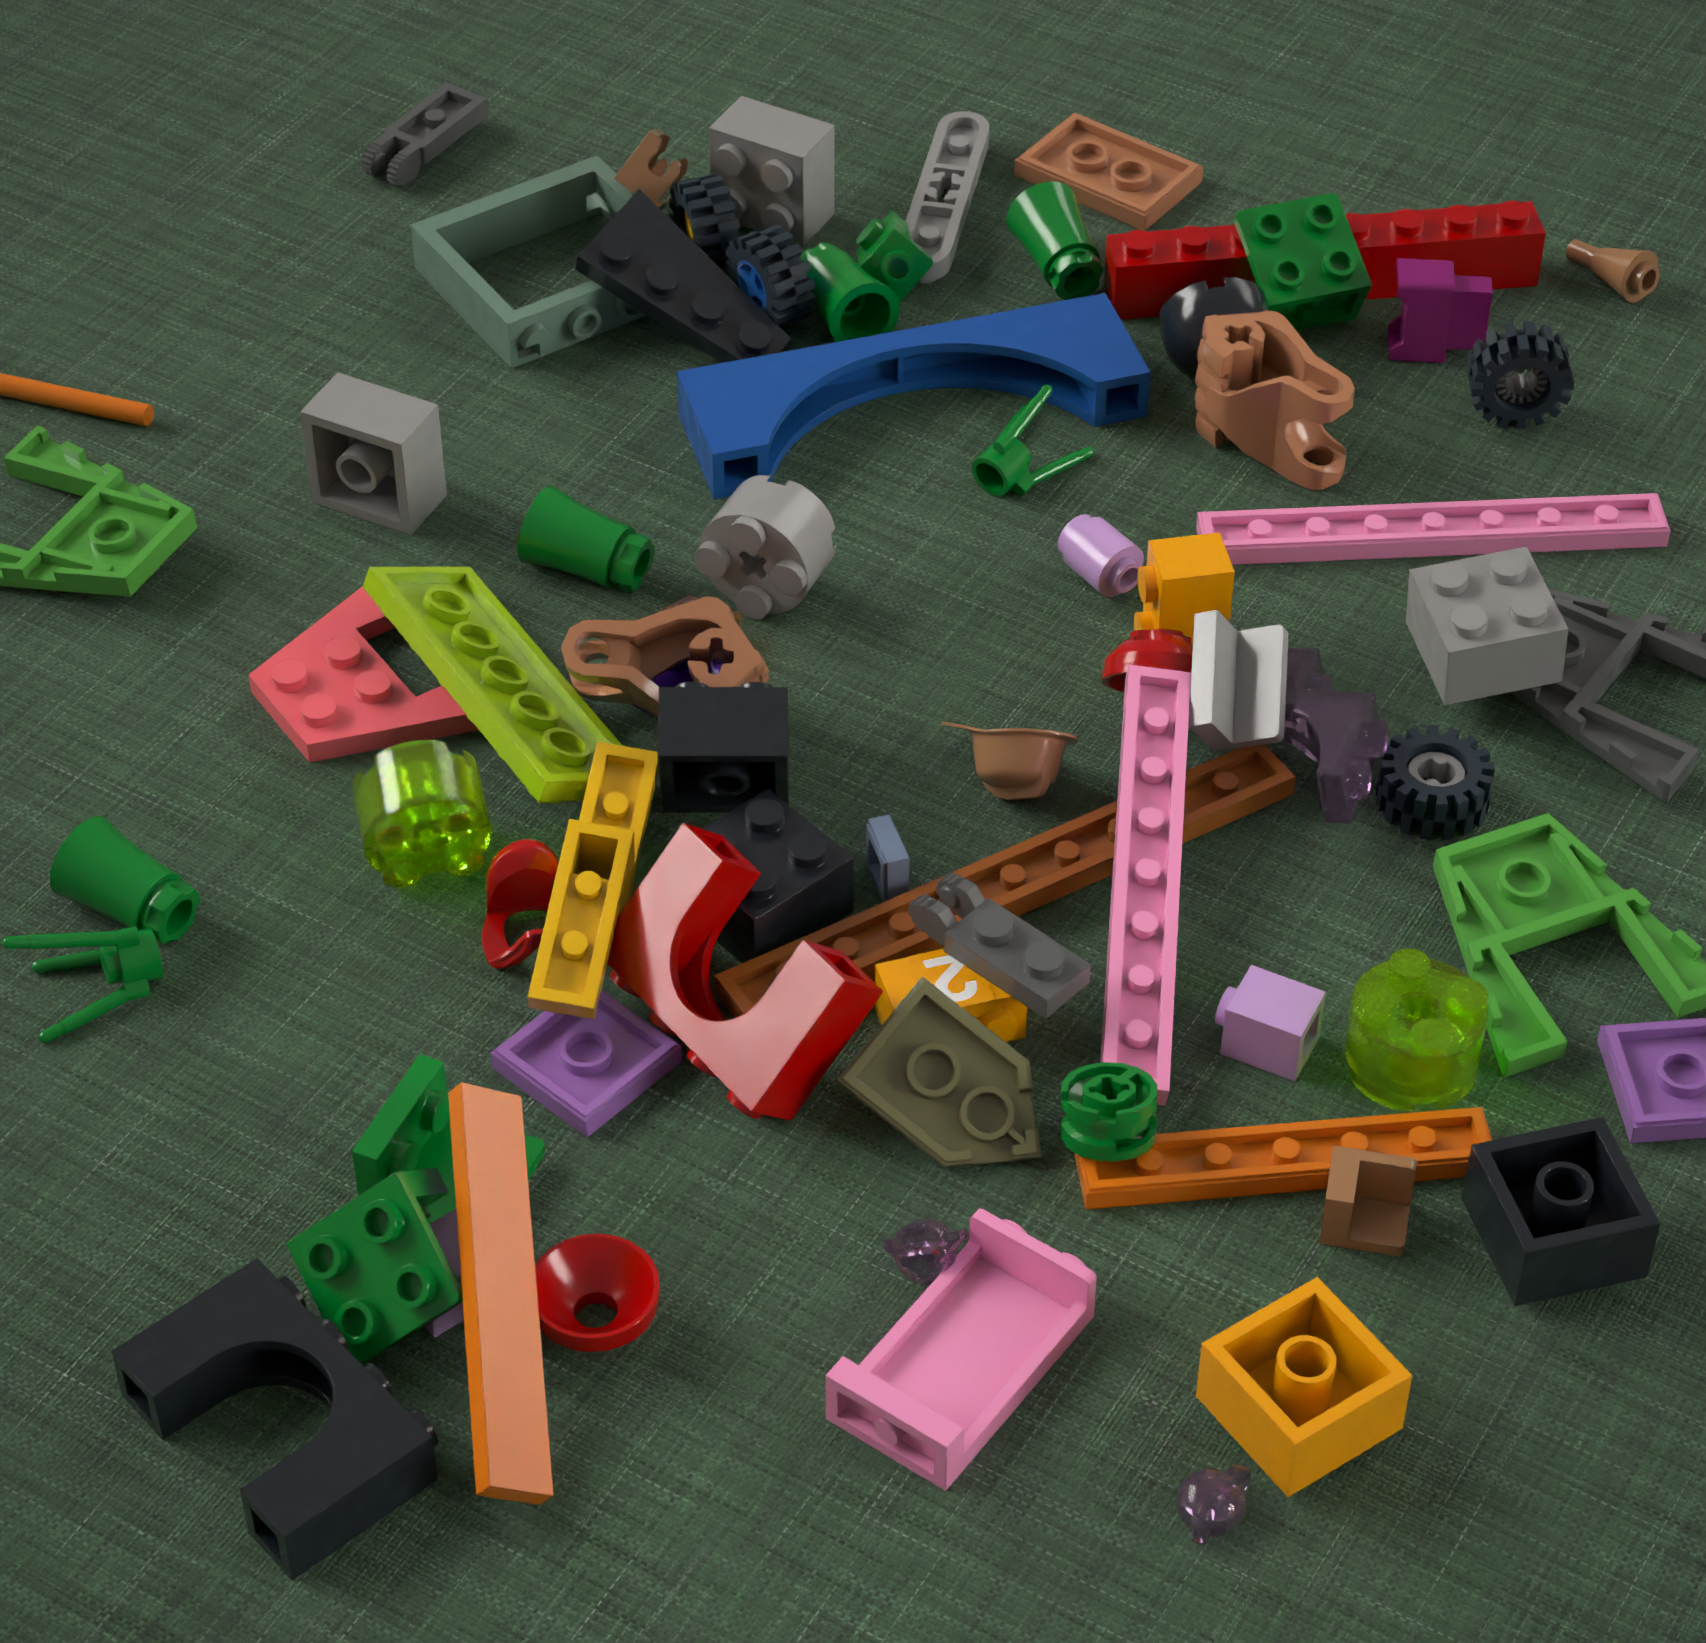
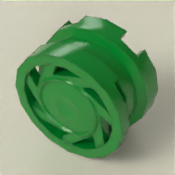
(1109, 1111)

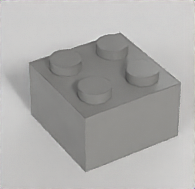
(775, 167)
(374, 453)
(1486, 625)

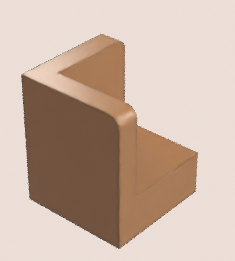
(1368, 1201)

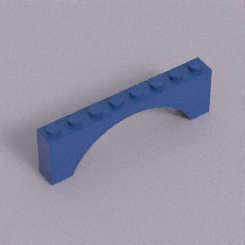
(756, 408)

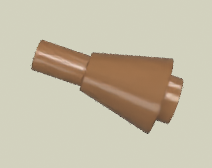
(1625, 270)

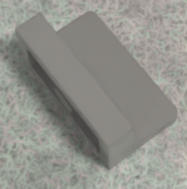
(1237, 683)

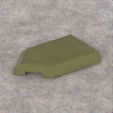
(947, 1083)

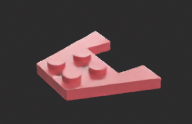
(341, 696)

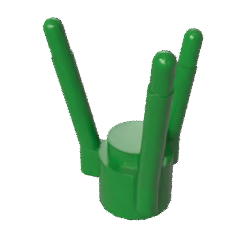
(1007, 459)
(125, 957)

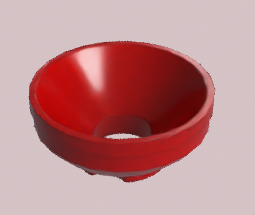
(1147, 648)
(592, 1272)

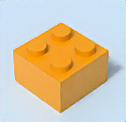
(1303, 1386)

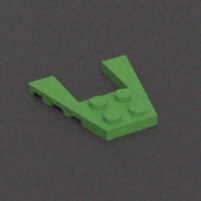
(107, 539)
(1534, 888)

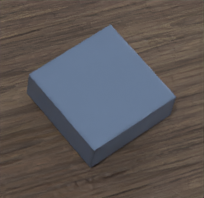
(886, 858)

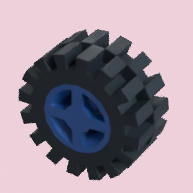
(772, 274)

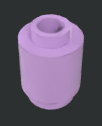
(1100, 554)

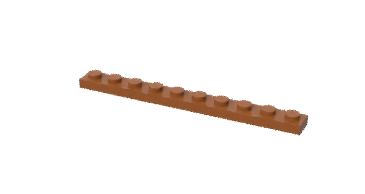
(1026, 873)

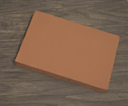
(1110, 170)

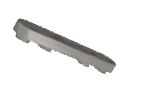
(952, 165)

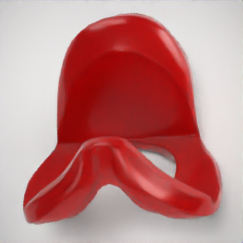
(516, 882)

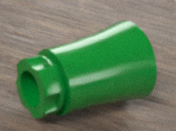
(1055, 237)
(848, 296)
(583, 542)
(122, 881)

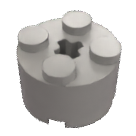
(767, 546)

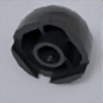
(1186, 310)

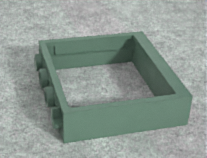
(505, 219)

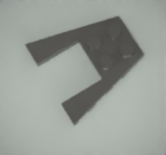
(1595, 655)

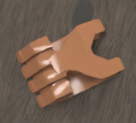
(1271, 396)
(653, 645)

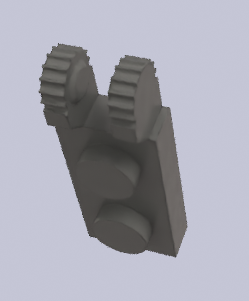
(424, 133)
(1000, 946)

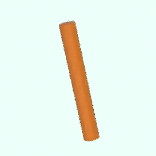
(76, 400)

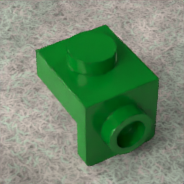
(891, 255)

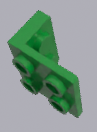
(1305, 260)
(416, 1134)
(379, 1263)

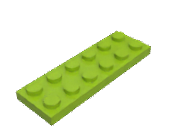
(494, 675)

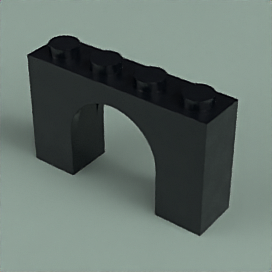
(262, 1334)

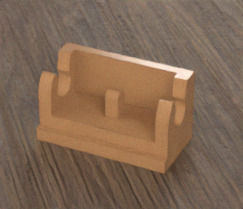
(647, 174)

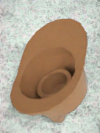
(1017, 760)

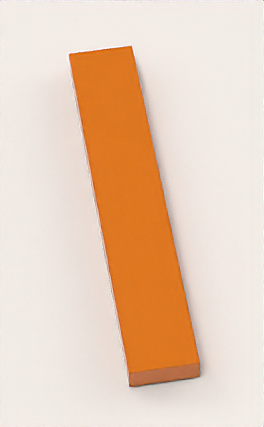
(1278, 1157)
(499, 1296)

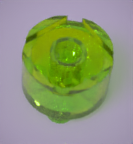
(422, 812)
(1415, 1032)

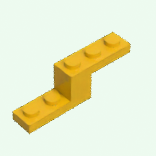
(593, 881)

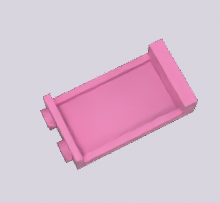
(964, 1351)

